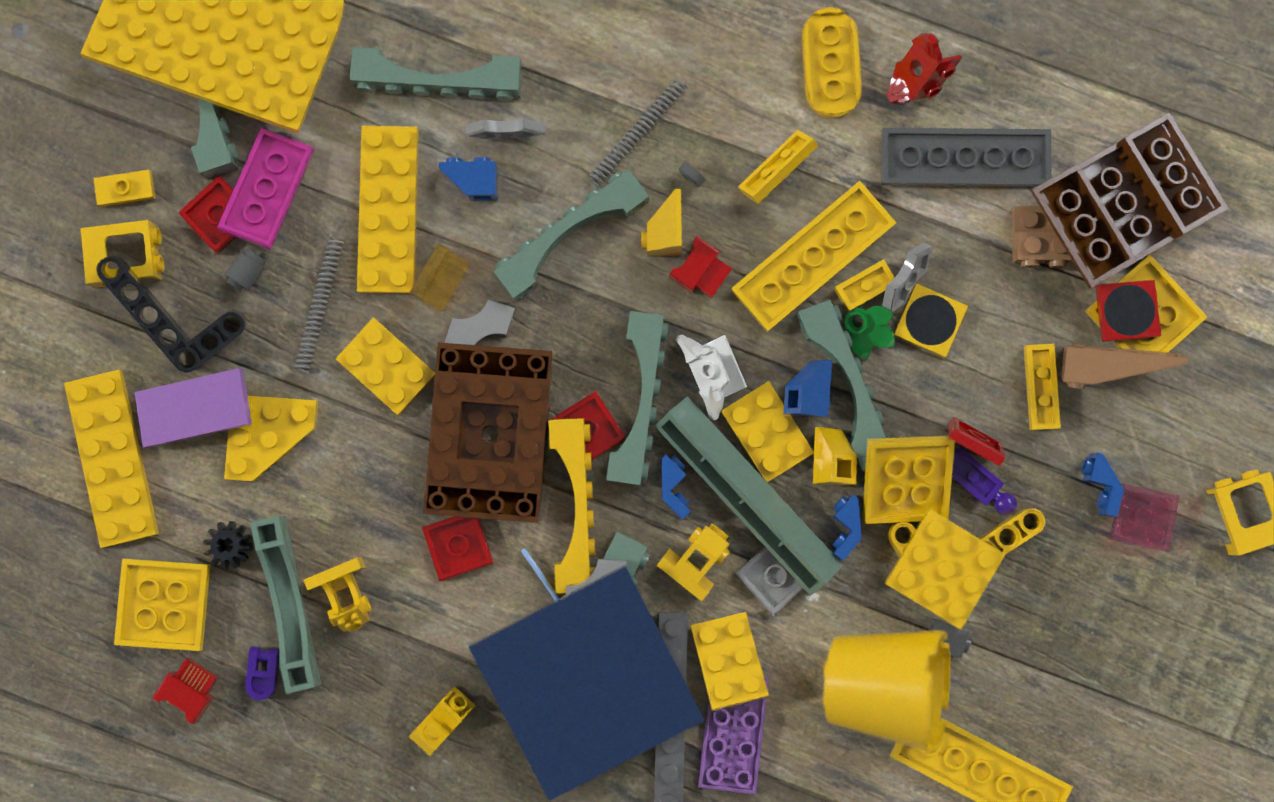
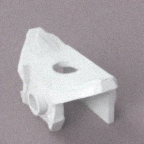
(713, 370)

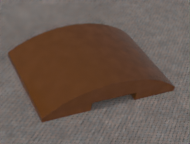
(1129, 200)

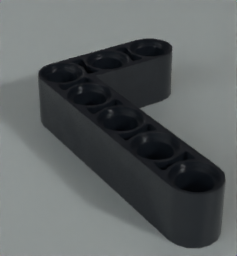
(165, 320)

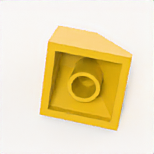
(665, 229)

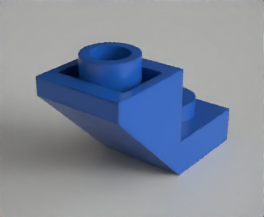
(1100, 473)
(671, 475)
(848, 516)

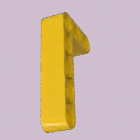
(1013, 524)

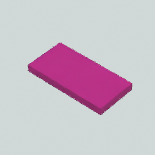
(266, 188)

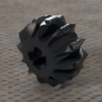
(223, 556)

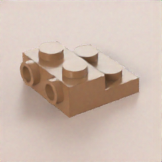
(1035, 240)

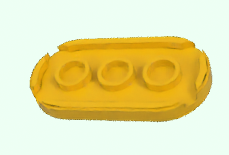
(831, 63)

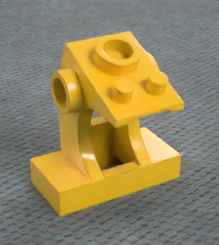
(708, 541)
(336, 579)

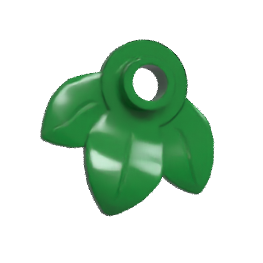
(872, 332)

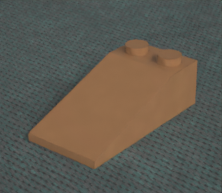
(1100, 364)

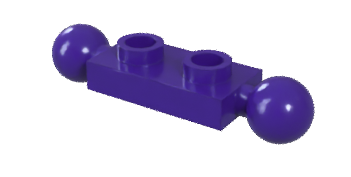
(981, 483)

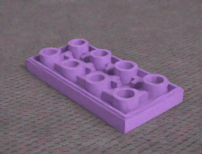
(193, 408)
(733, 747)

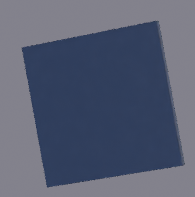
(586, 682)

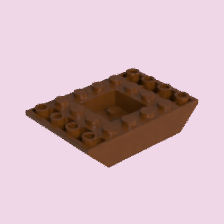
(478, 390)

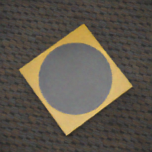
(930, 320)

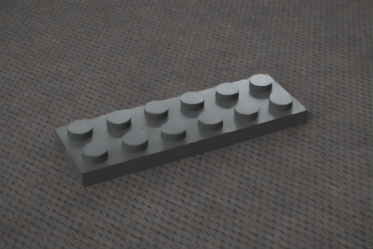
(965, 157)

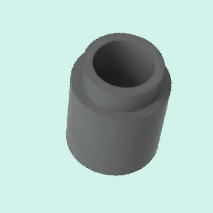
(245, 270)

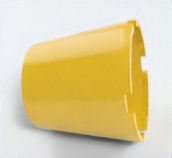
(889, 685)

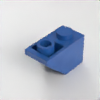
(474, 179)
(809, 391)

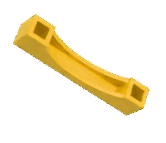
(569, 440)

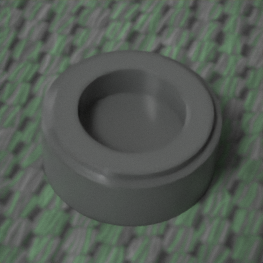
(691, 174)

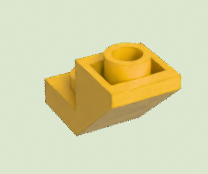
(442, 721)

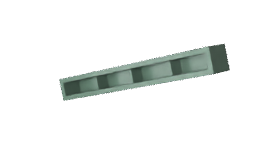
(749, 496)

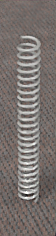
(635, 130)
(316, 305)

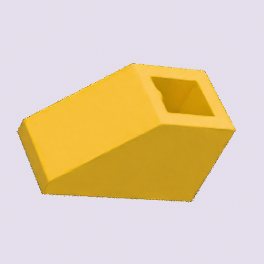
(833, 458)

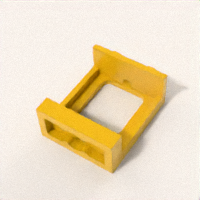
(95, 250)
(1254, 537)

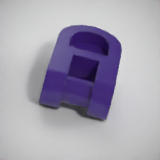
(262, 683)

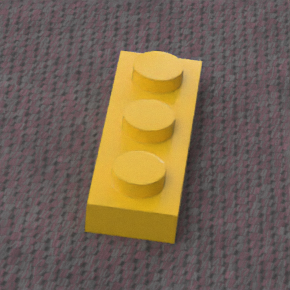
(778, 166)
(1042, 387)

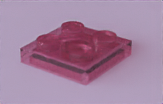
(1145, 518)

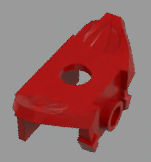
(925, 52)

